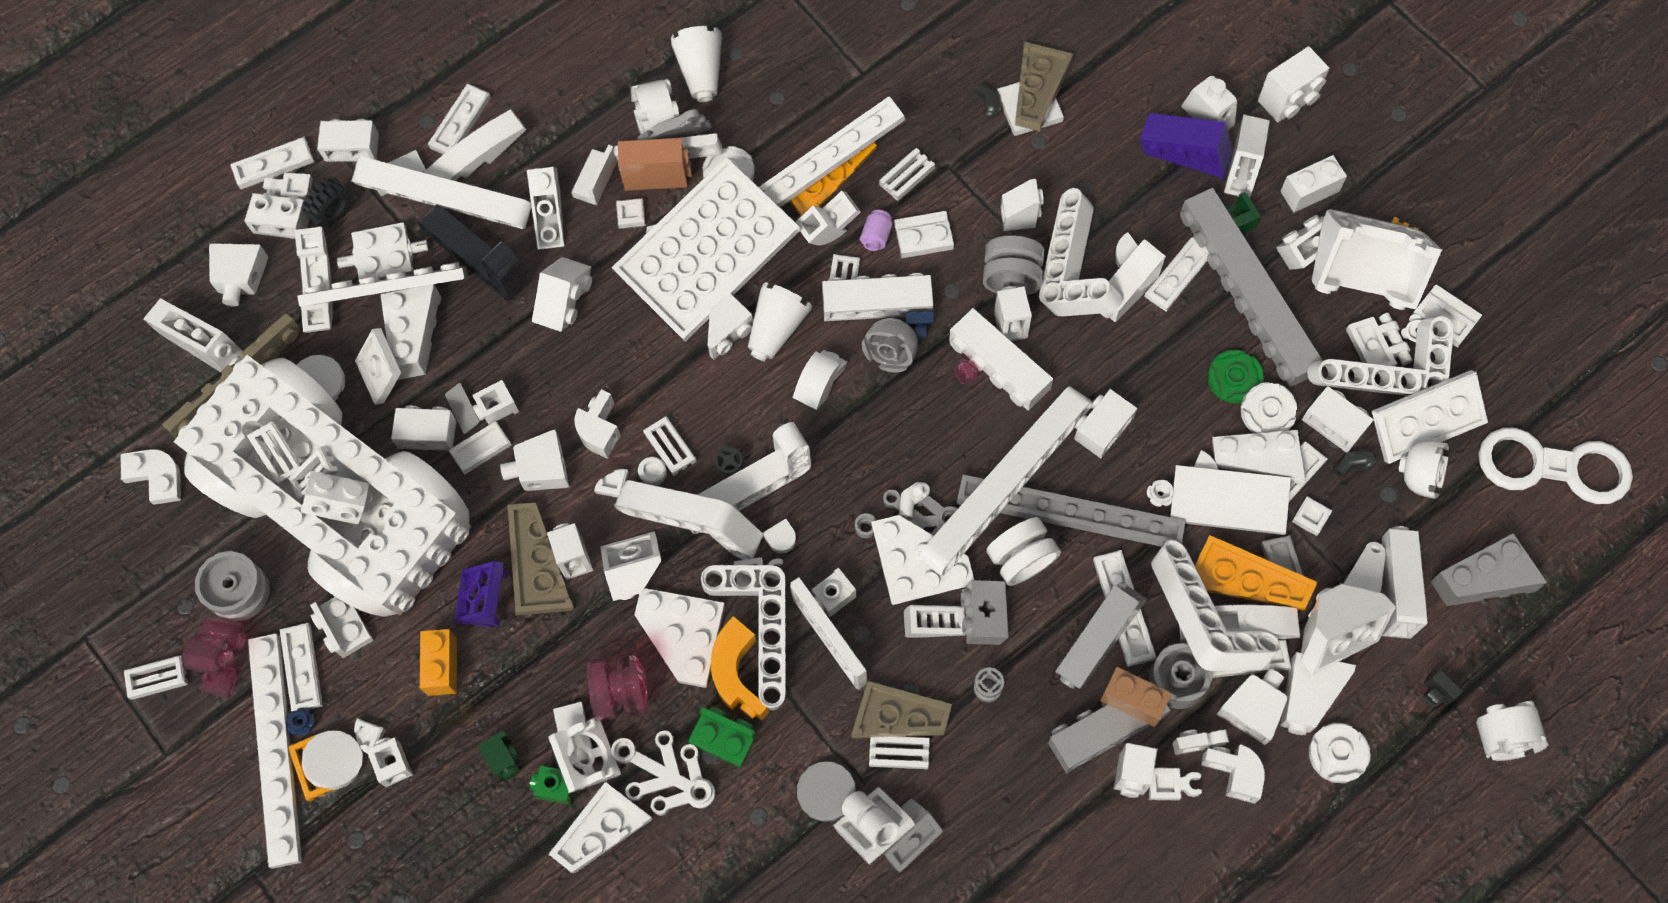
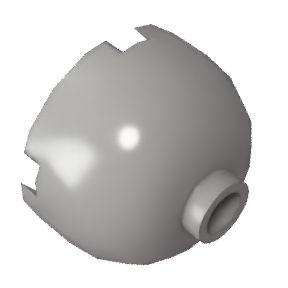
(891, 344)

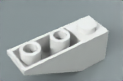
(546, 207)

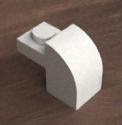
(828, 223)
(818, 378)
(592, 428)
(1245, 771)

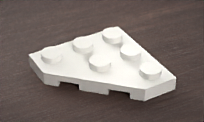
(905, 575)
(681, 631)

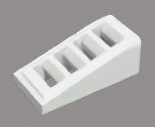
(910, 620)

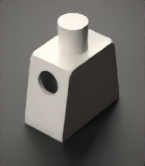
(1212, 102)
(236, 270)
(538, 463)
(1256, 706)

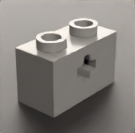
(992, 600)

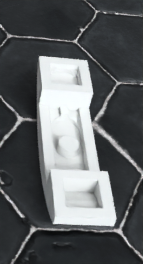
(315, 271)

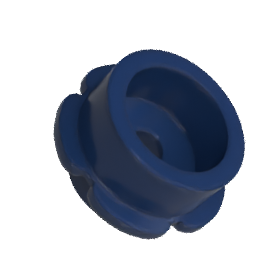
(304, 728)

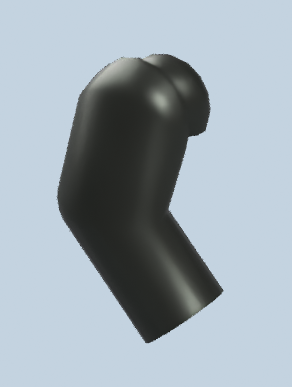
(992, 99)
(1355, 458)

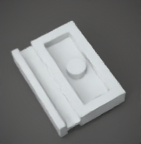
(923, 234)
(1442, 303)

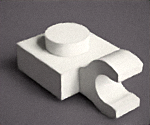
(291, 185)

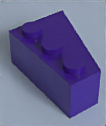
(1188, 142)

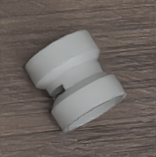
(987, 690)

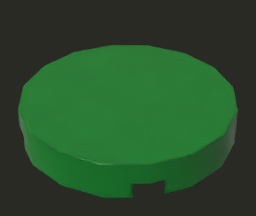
(1234, 375)

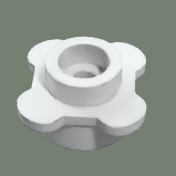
(1410, 330)

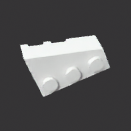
(409, 326)

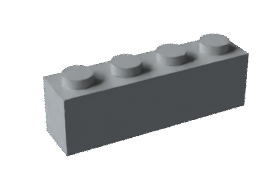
(1094, 735)

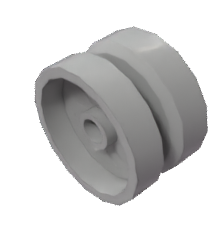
(1013, 263)
(232, 586)

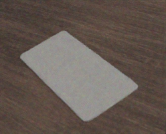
(462, 408)

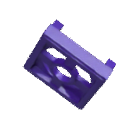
(467, 607)

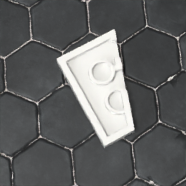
(598, 828)

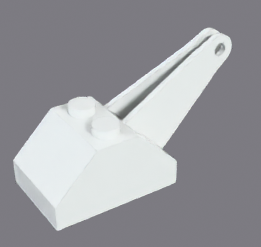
(1348, 614)

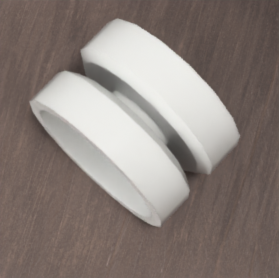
(1023, 551)

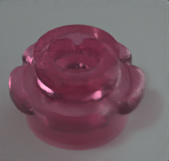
(966, 371)

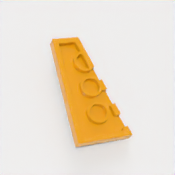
(825, 187)
(1246, 576)

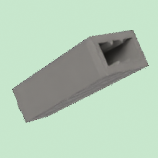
(1100, 635)

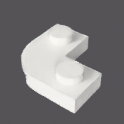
(158, 469)

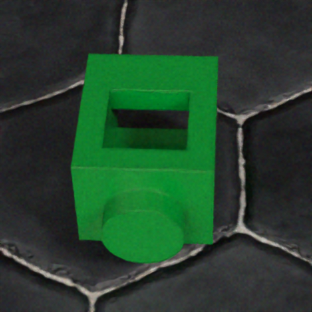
(558, 793)

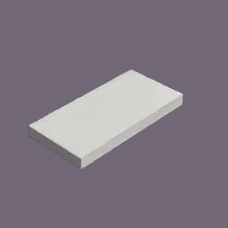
(1430, 415)
(1231, 499)
(828, 634)

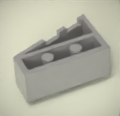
(1490, 573)

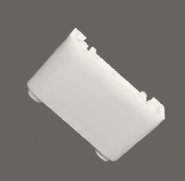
(1374, 258)

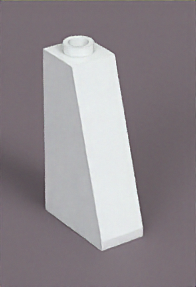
(1403, 582)

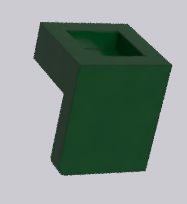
(1244, 214)

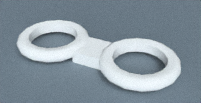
(1555, 465)

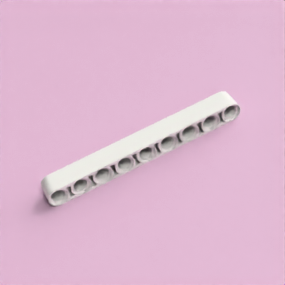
(1004, 481)

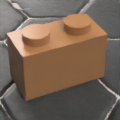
(1136, 697)

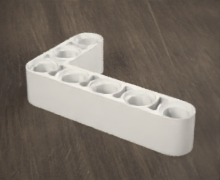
(1061, 286)
(1391, 376)
(768, 474)
(691, 513)
(1200, 622)
(766, 623)

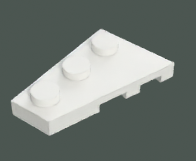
(1261, 453)

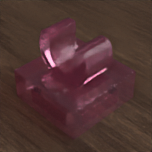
(220, 684)

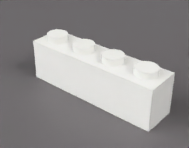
(876, 297)
(1000, 359)

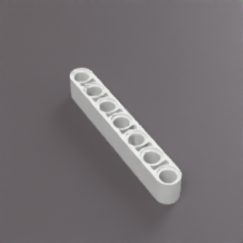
(441, 191)

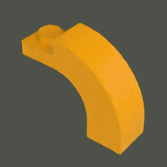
(726, 656)

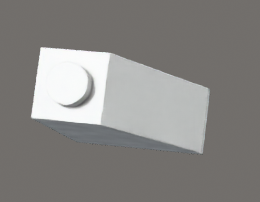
(1247, 155)
(1136, 276)
(1311, 694)

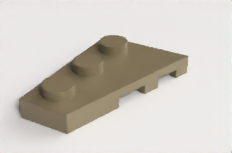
(899, 713)

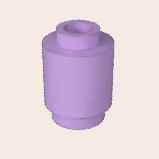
(876, 230)

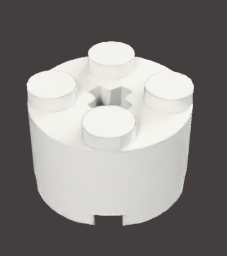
(653, 104)
(1511, 731)

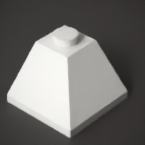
(630, 564)

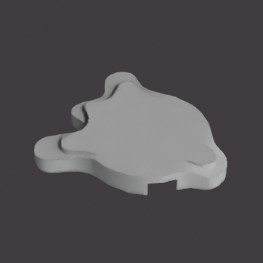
(685, 125)

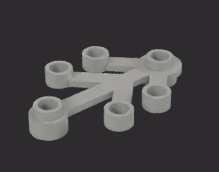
(938, 520)

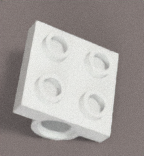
(872, 823)

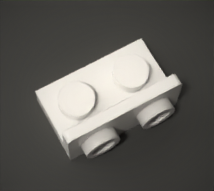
(341, 625)

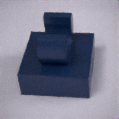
(919, 321)

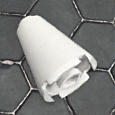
(699, 60)
(775, 320)

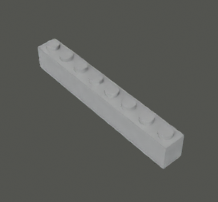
(1250, 286)

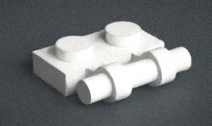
(1371, 344)

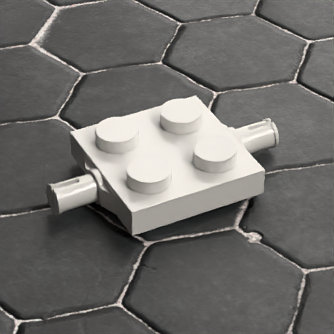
(382, 251)

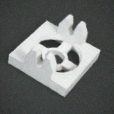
(573, 779)

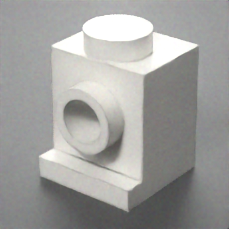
(494, 395)
(844, 595)
(379, 755)

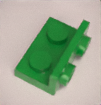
(722, 736)

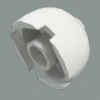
(1425, 468)

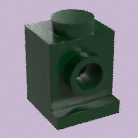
(500, 756)

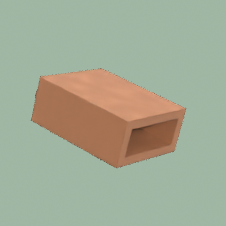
(654, 164)

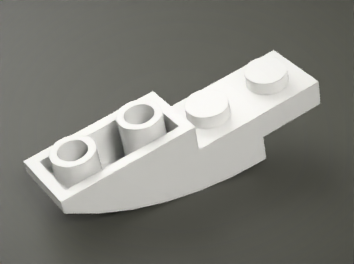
(1276, 620)

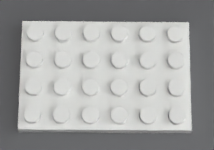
(706, 248)

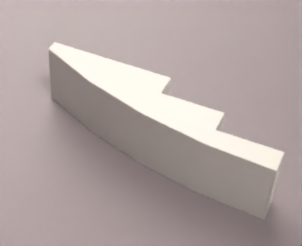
(480, 146)

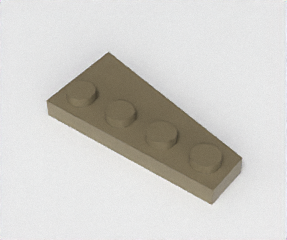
(1040, 82)
(534, 568)

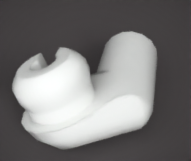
(911, 497)

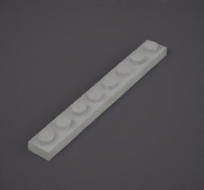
(1085, 515)

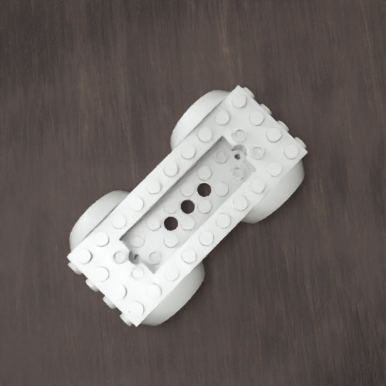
(409, 509)

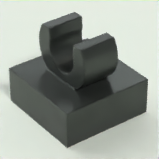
(1441, 689)

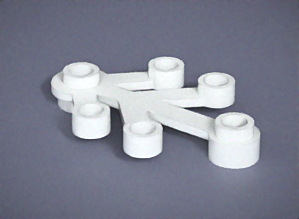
(668, 775)

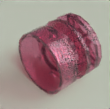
(616, 686)

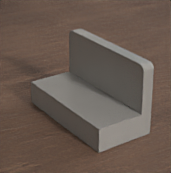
(916, 839)

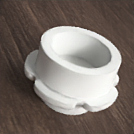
(1160, 486)

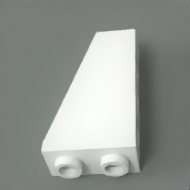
(193, 335)

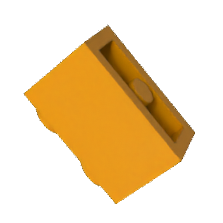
(438, 662)

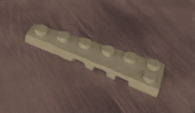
(264, 349)

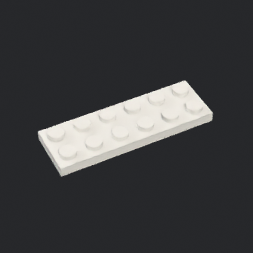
(373, 285)

